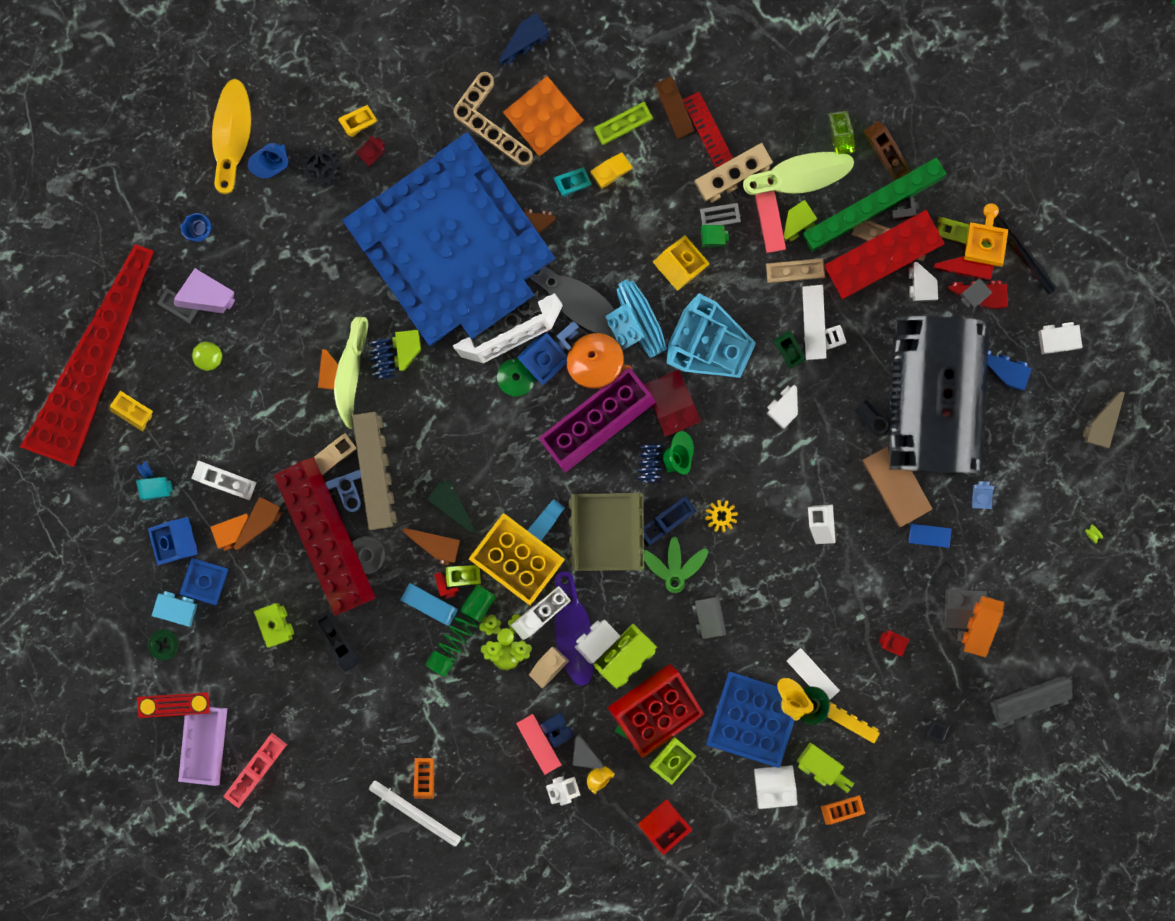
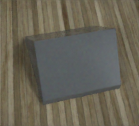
(584, 755)

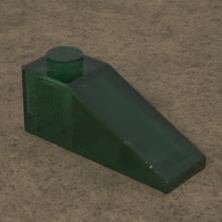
(449, 502)

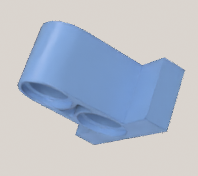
(351, 493)

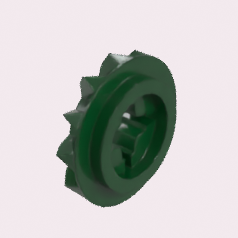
(154, 647)

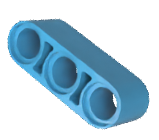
(429, 604)

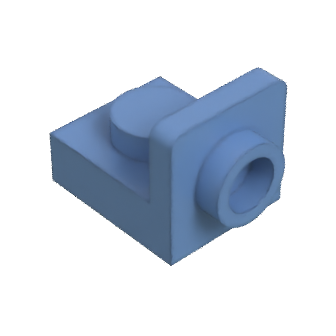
(569, 332)
(982, 495)

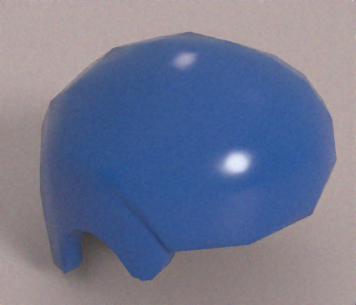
(196, 227)

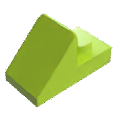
(463, 575)

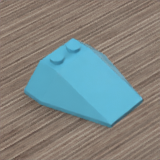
(709, 341)

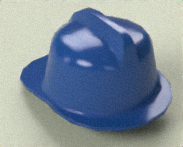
(268, 160)

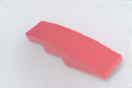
(770, 221)
(255, 770)

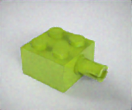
(274, 625)
(823, 766)

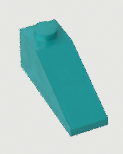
(154, 488)

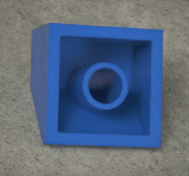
(172, 541)

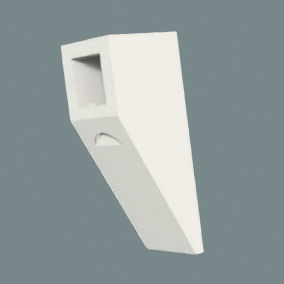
(540, 613)

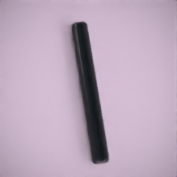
(1026, 255)

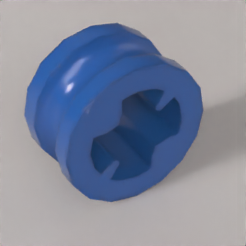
(145, 470)

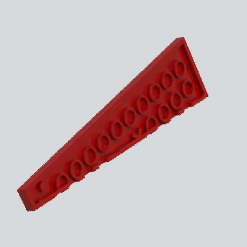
(72, 403)

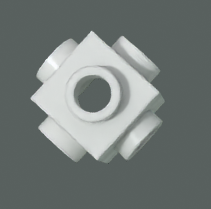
(563, 790)

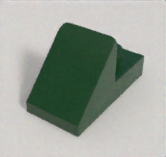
(789, 349)

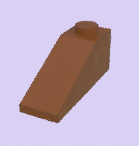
(261, 518)
(438, 546)

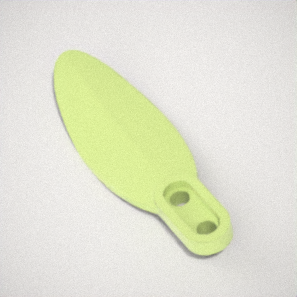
(801, 174)
(348, 370)

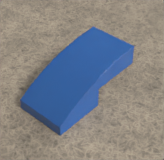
(929, 535)

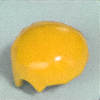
(599, 778)

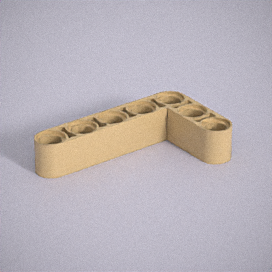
(488, 126)

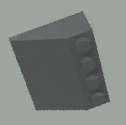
(1031, 700)

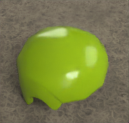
(206, 356)
(506, 661)

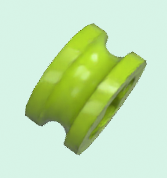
(1093, 533)

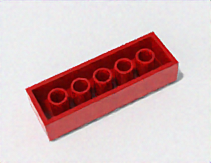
(884, 254)

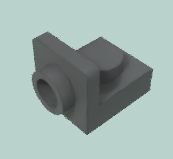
(903, 213)

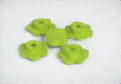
(504, 637)

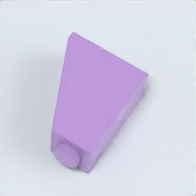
(204, 294)

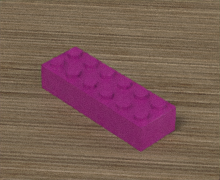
(597, 420)

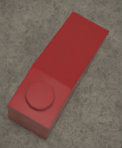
(966, 268)

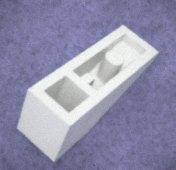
(223, 480)

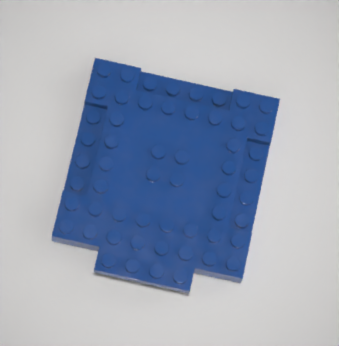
(451, 243)

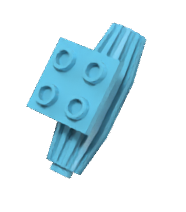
(635, 321)

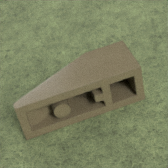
(1103, 425)

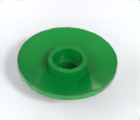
(513, 387)

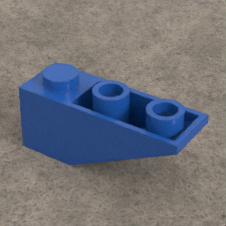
(1009, 373)

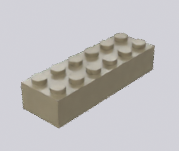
(373, 470)

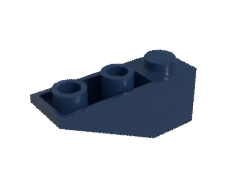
(527, 34)

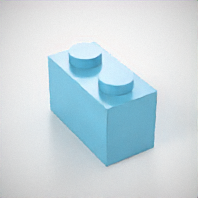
(174, 609)

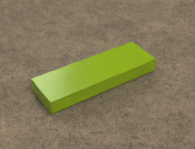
(623, 123)

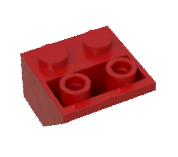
(664, 827)

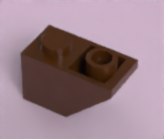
(540, 221)

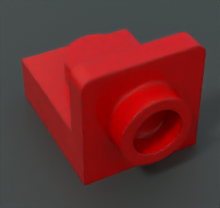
(442, 583)
(893, 642)

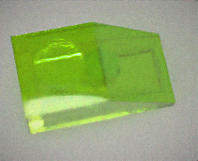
(842, 132)

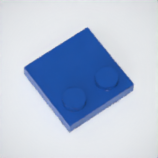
(543, 358)
(204, 581)

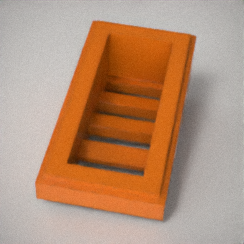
(424, 795)
(827, 813)

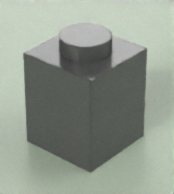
(975, 294)

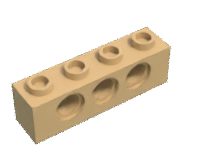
(757, 154)

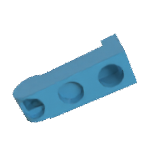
(546, 519)

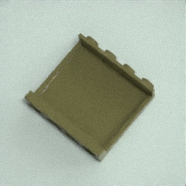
(607, 532)

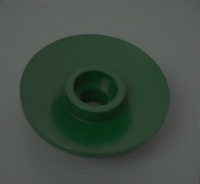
(820, 697)

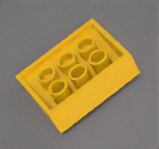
(516, 559)

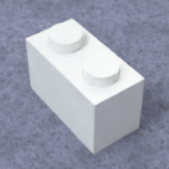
(1060, 339)
(597, 641)

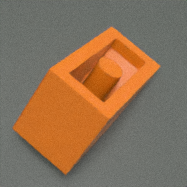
(327, 371)
(229, 531)

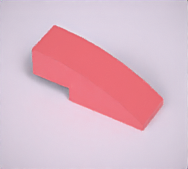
(539, 744)

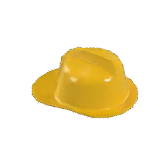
(794, 699)

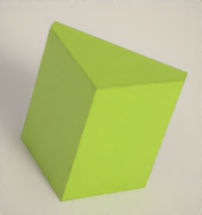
(672, 760)

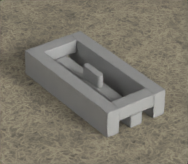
(718, 208)

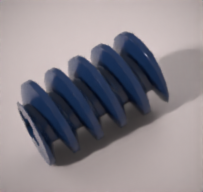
(382, 359)
(650, 463)

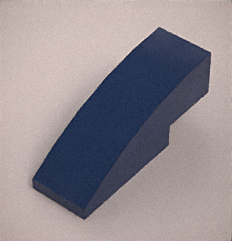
(667, 520)

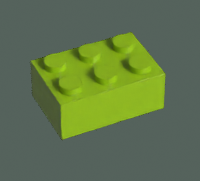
(625, 656)

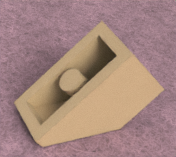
(548, 667)

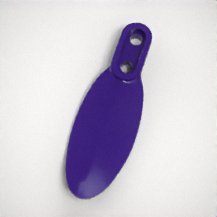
(569, 626)

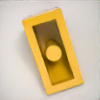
(611, 170)

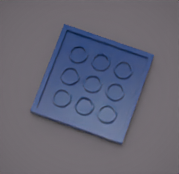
(751, 721)

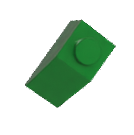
(713, 236)

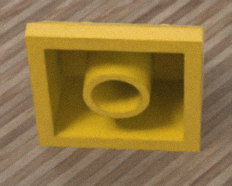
(681, 262)

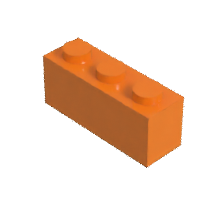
(982, 626)

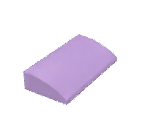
(203, 747)

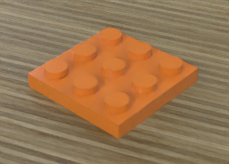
(543, 116)

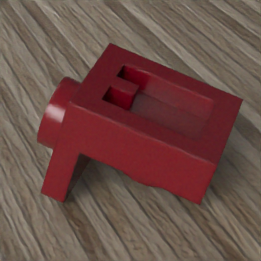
(371, 150)

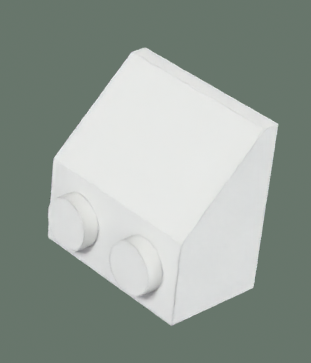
(775, 787)

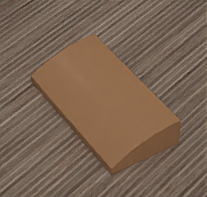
(897, 488)

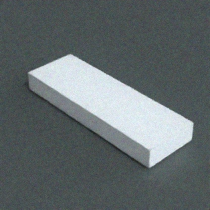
(811, 673)

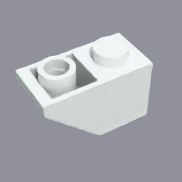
(924, 285)
(786, 408)
(822, 523)

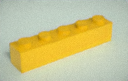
(853, 724)

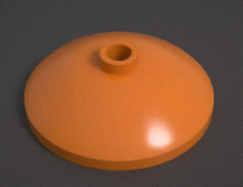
(601, 368)

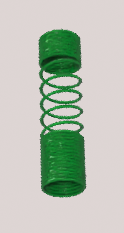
(475, 607)

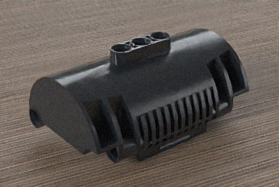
(917, 430)

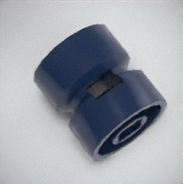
(554, 723)

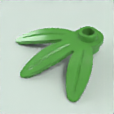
(674, 573)

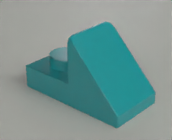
(572, 181)

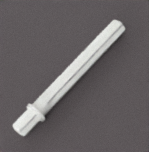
(414, 813)

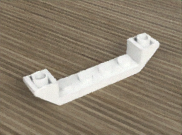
(521, 333)

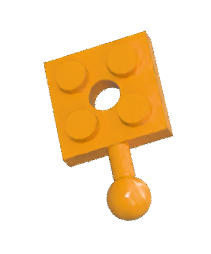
(995, 236)

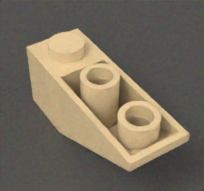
(335, 453)

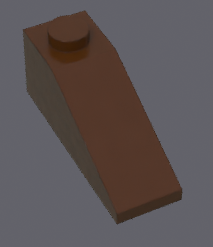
(674, 107)
(886, 150)

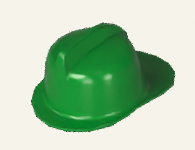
(679, 454)

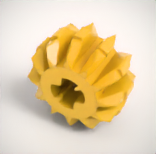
(714, 516)

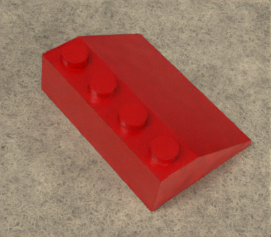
(656, 710)

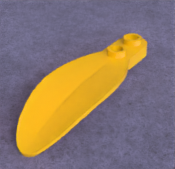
(230, 132)

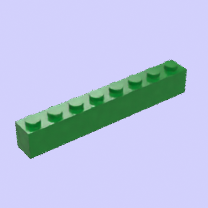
(874, 205)

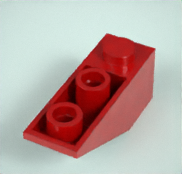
(996, 300)

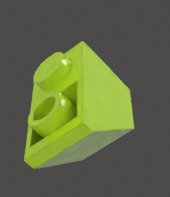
(797, 219)
(407, 346)

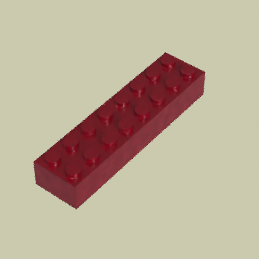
(324, 536)

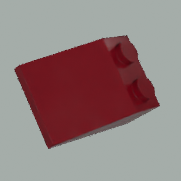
(673, 403)

